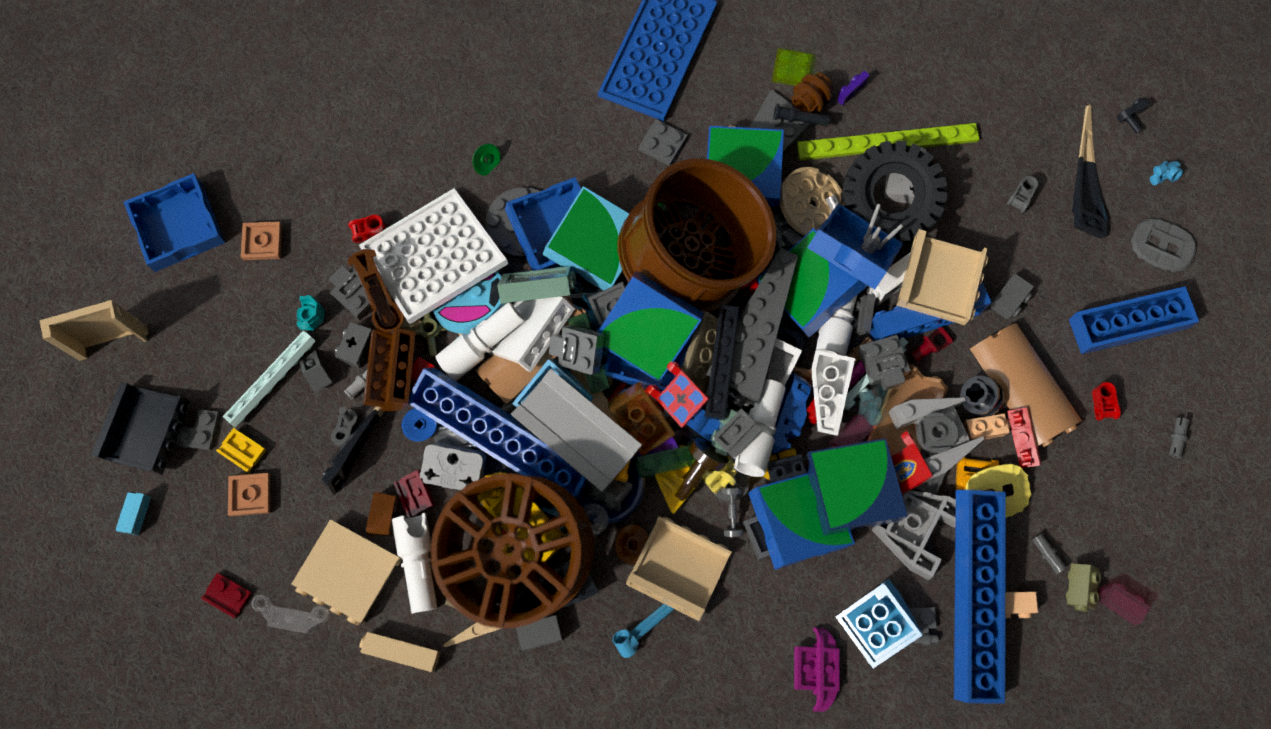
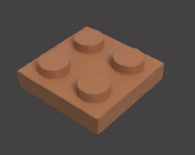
(261, 241)
(249, 494)

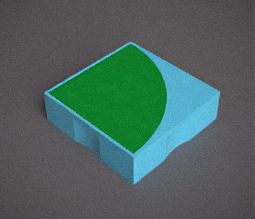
(589, 239)

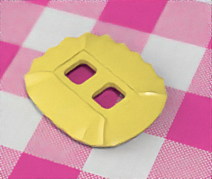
(1001, 475)

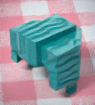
(310, 314)

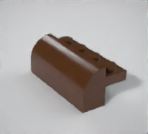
(389, 369)

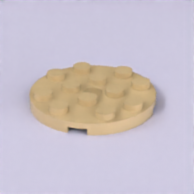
(795, 197)

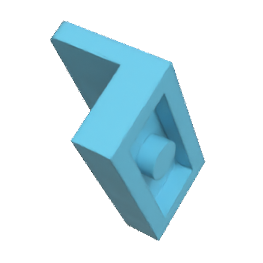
(133, 513)

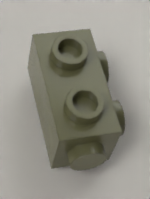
(1083, 587)

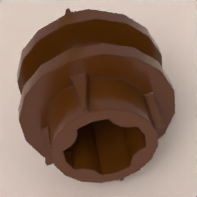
(812, 92)

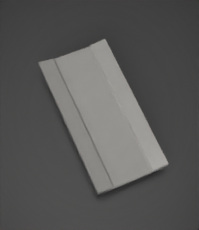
(576, 430)

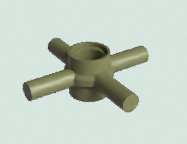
(430, 336)

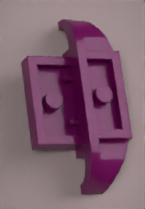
(818, 669)

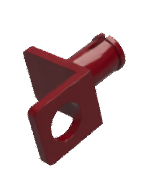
(930, 346)

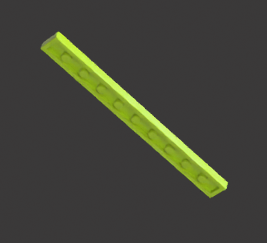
(858, 144)

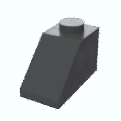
(315, 371)

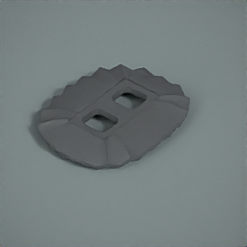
(1168, 234)

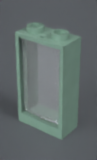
(536, 284)

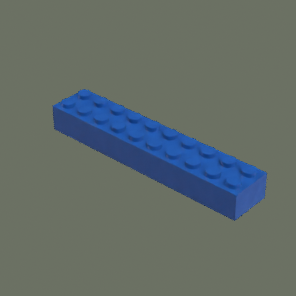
(491, 429)
(979, 597)

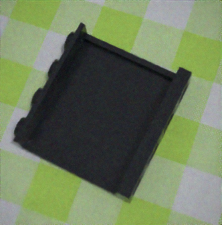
(141, 428)

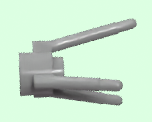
(872, 242)

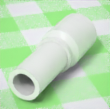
(836, 332)
(470, 348)
(756, 455)
(414, 547)

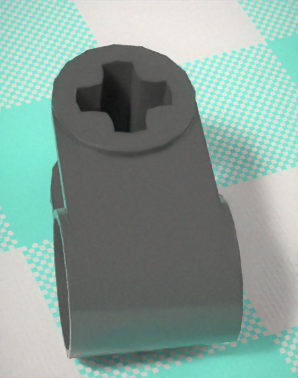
(1021, 196)

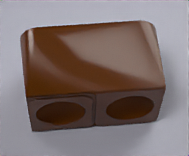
(380, 514)

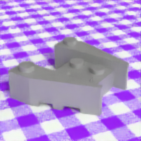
(915, 410)
(910, 535)

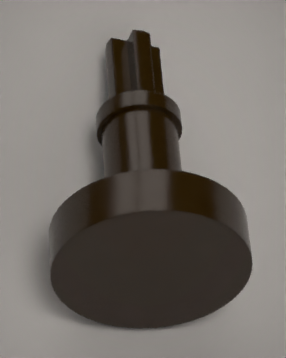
(706, 459)

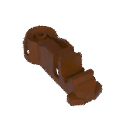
(376, 291)

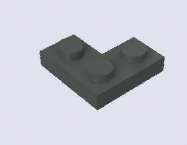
(202, 435)

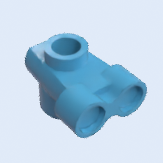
(1166, 171)

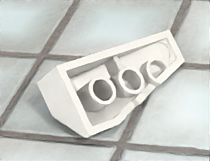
(830, 384)

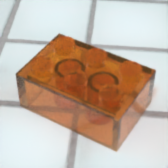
(641, 417)

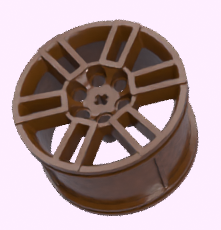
(730, 202)
(449, 555)

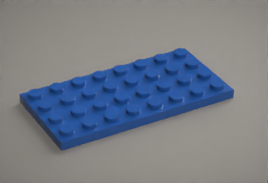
(656, 54)

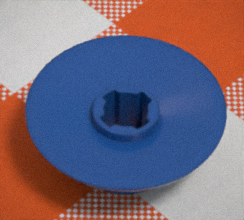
(410, 422)

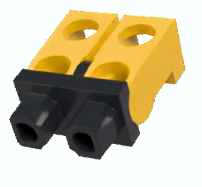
(786, 466)

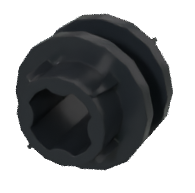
(986, 405)

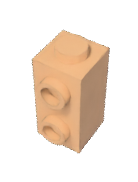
(988, 427)
(1020, 603)

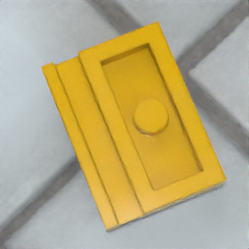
(241, 450)

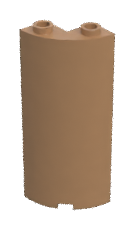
(508, 377)
(1026, 382)
(914, 388)

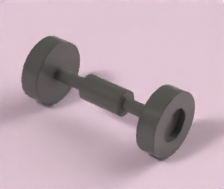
(732, 532)

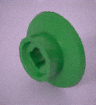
(491, 159)

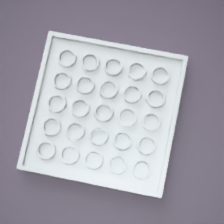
(434, 255)

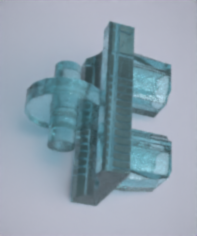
(869, 407)

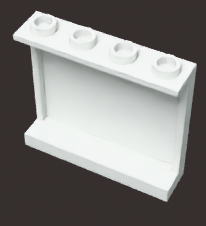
(532, 337)

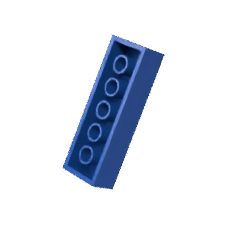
(1133, 320)
(909, 323)

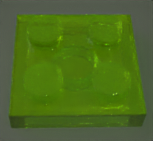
(790, 66)

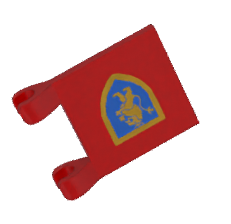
(910, 465)

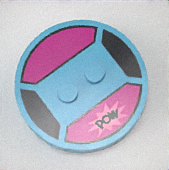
(470, 306)

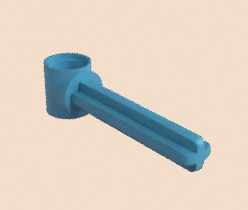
(627, 641)

